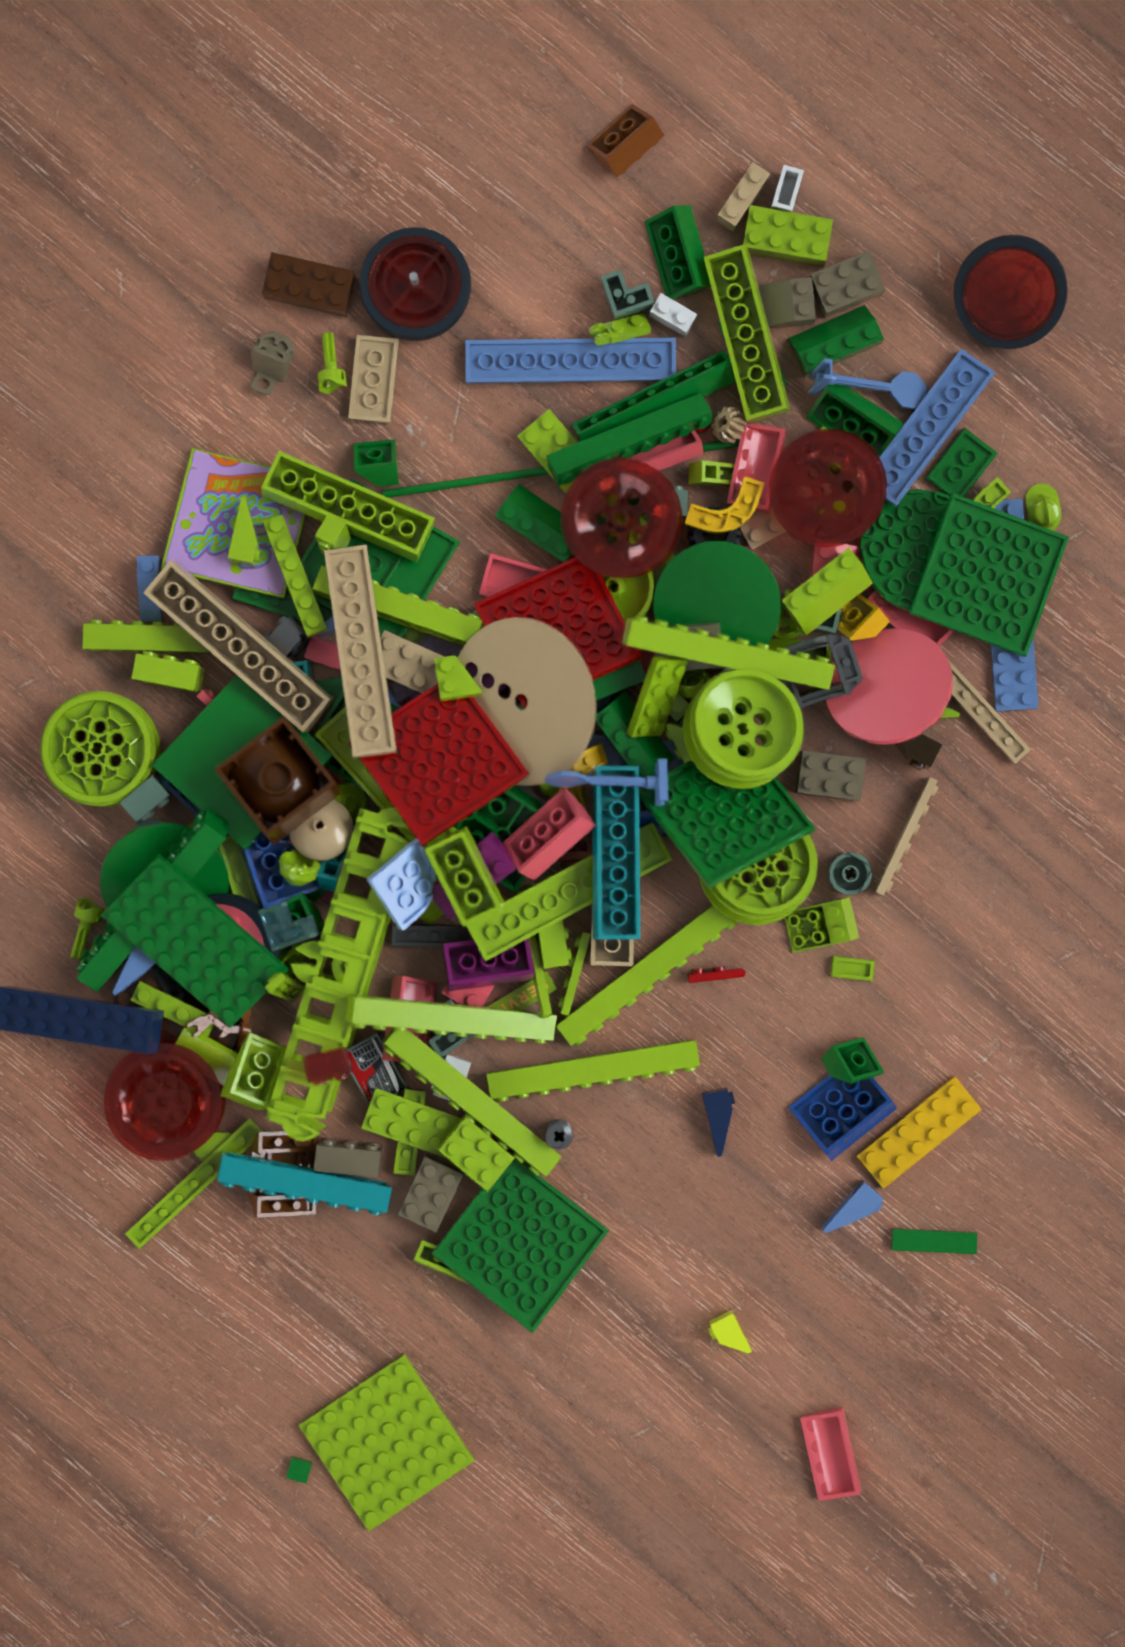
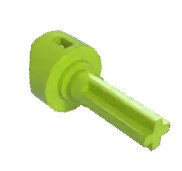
(331, 377)
(88, 914)

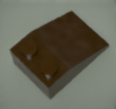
(920, 751)

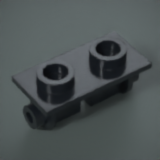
(168, 983)

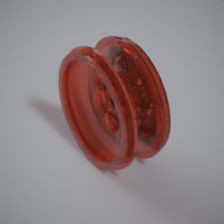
(858, 464)

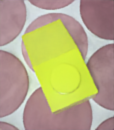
(728, 1332)

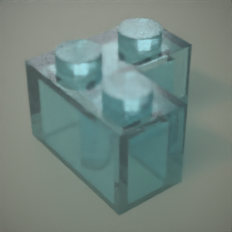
(282, 929)

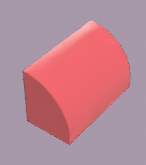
(323, 653)

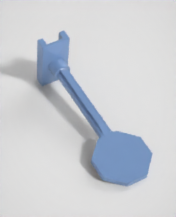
(905, 389)
(658, 781)

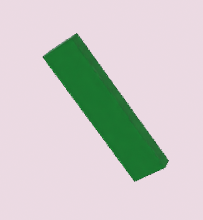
(934, 1241)

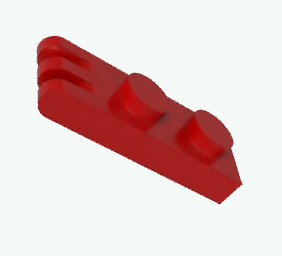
(718, 973)

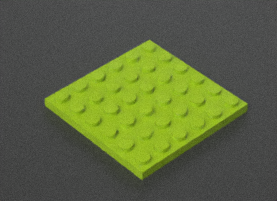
(386, 1442)

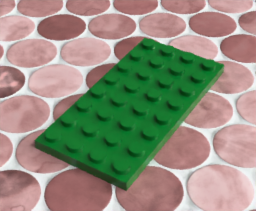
(194, 940)

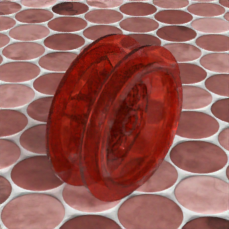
(589, 498)
(135, 1127)

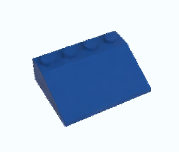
(263, 871)
(841, 1112)

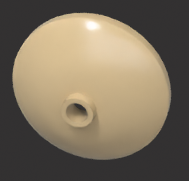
(328, 841)

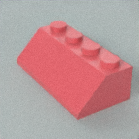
(548, 834)

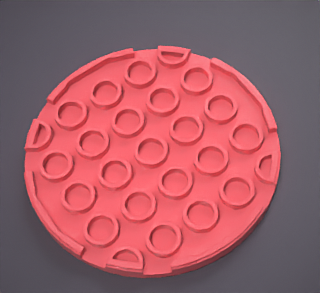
(900, 691)

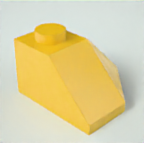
(861, 619)

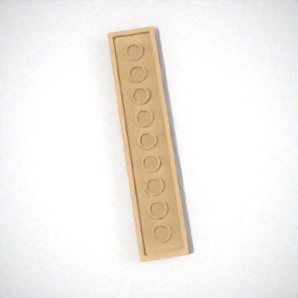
(360, 651)

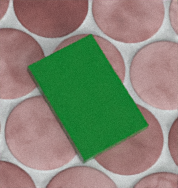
(961, 464)

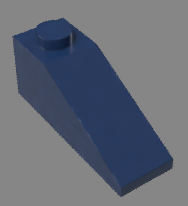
(719, 1111)

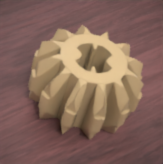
(729, 425)

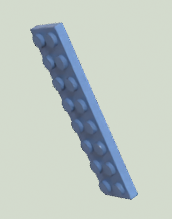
(933, 423)

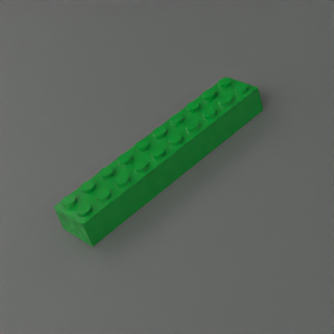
(188, 858)

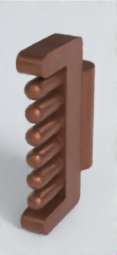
(573, 857)

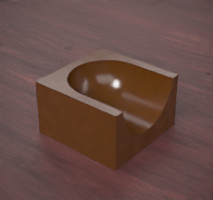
(278, 780)

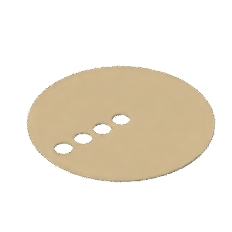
(554, 679)

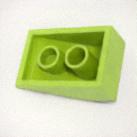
(254, 1072)

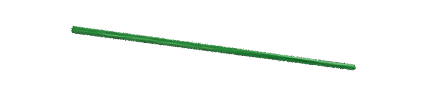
(505, 476)

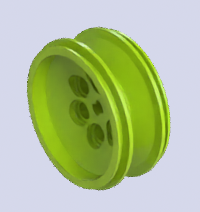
(758, 697)
(137, 751)
(761, 905)

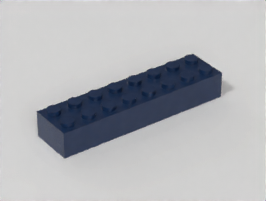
(80, 1020)

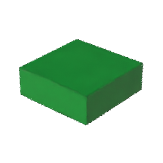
(299, 1469)

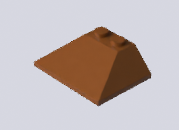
(282, 1148)

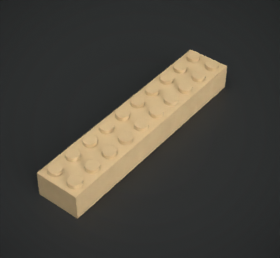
(239, 646)

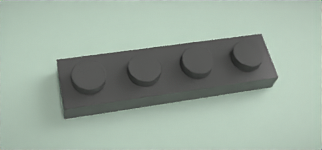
(429, 935)

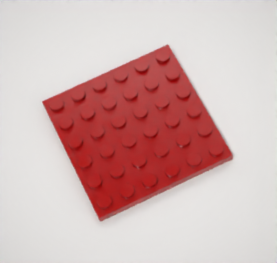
(575, 605)
(443, 764)

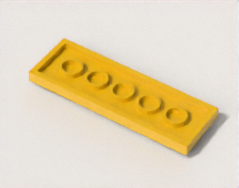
(918, 1132)

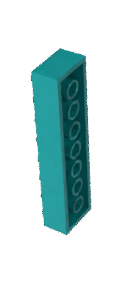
(616, 856)
(303, 1182)

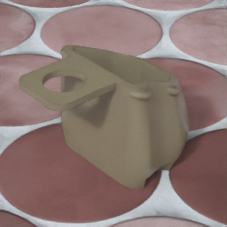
(271, 359)

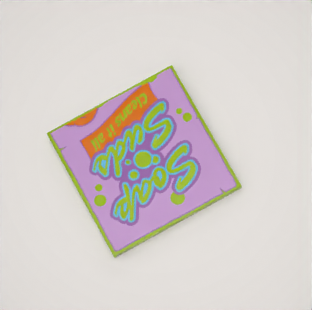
(207, 521)

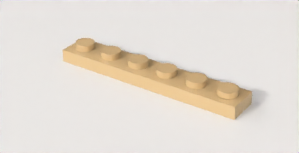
(987, 717)
(911, 828)

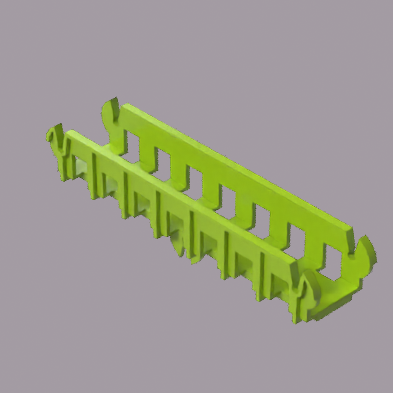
(360, 953)

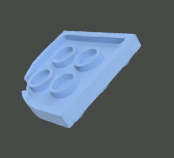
(405, 884)

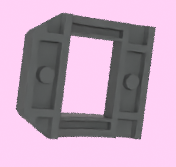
(845, 663)

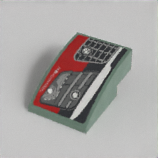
(372, 1071)

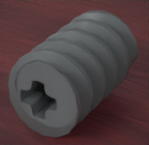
(558, 1142)

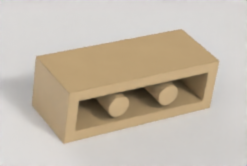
(743, 197)

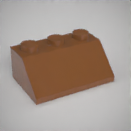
(625, 140)

